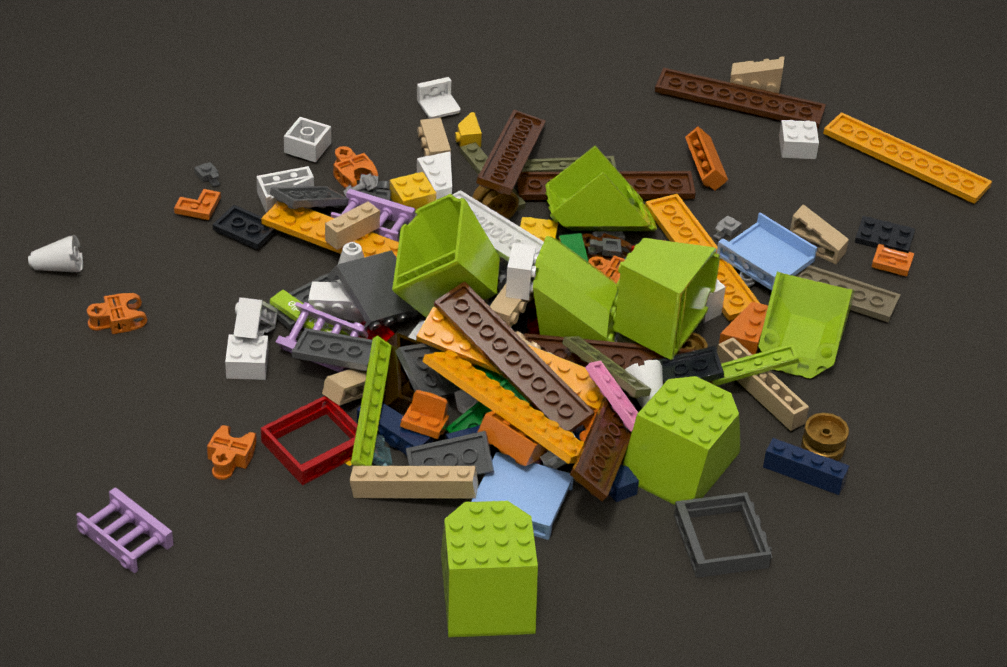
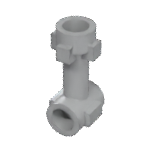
(369, 183)

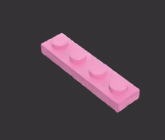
(613, 392)

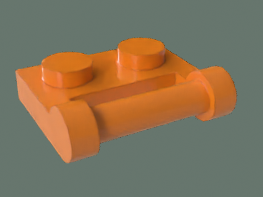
(892, 260)

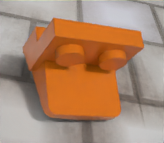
(427, 414)

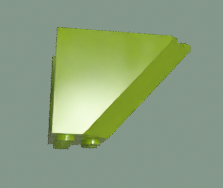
(596, 198)
(572, 295)
(809, 317)

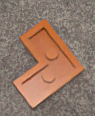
(201, 208)

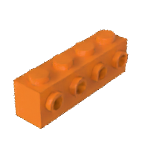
(706, 158)

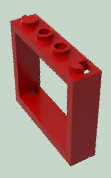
(323, 463)

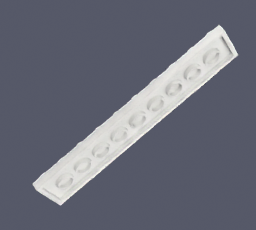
(499, 229)

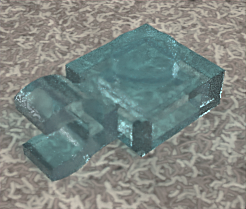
(382, 454)

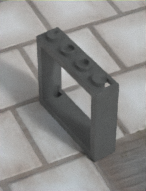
(718, 505)

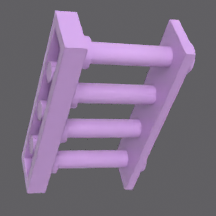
(388, 210)
(308, 310)
(131, 513)

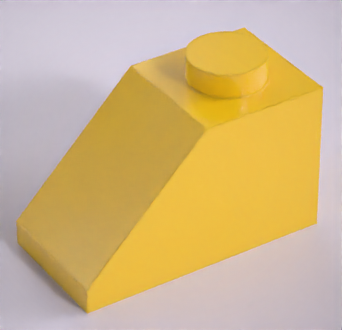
(468, 131)

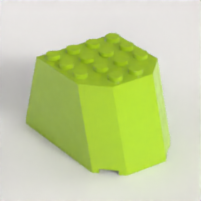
(442, 251)
(664, 293)
(684, 439)
(489, 570)

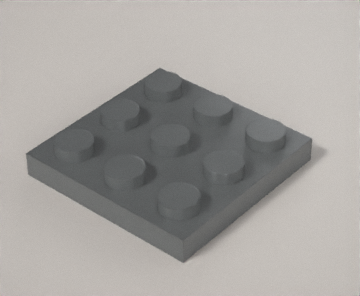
(420, 374)

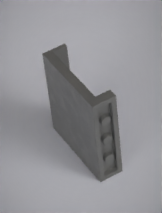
(370, 287)

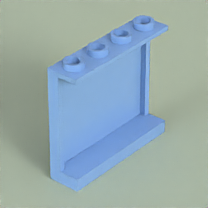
(767, 249)
(531, 488)

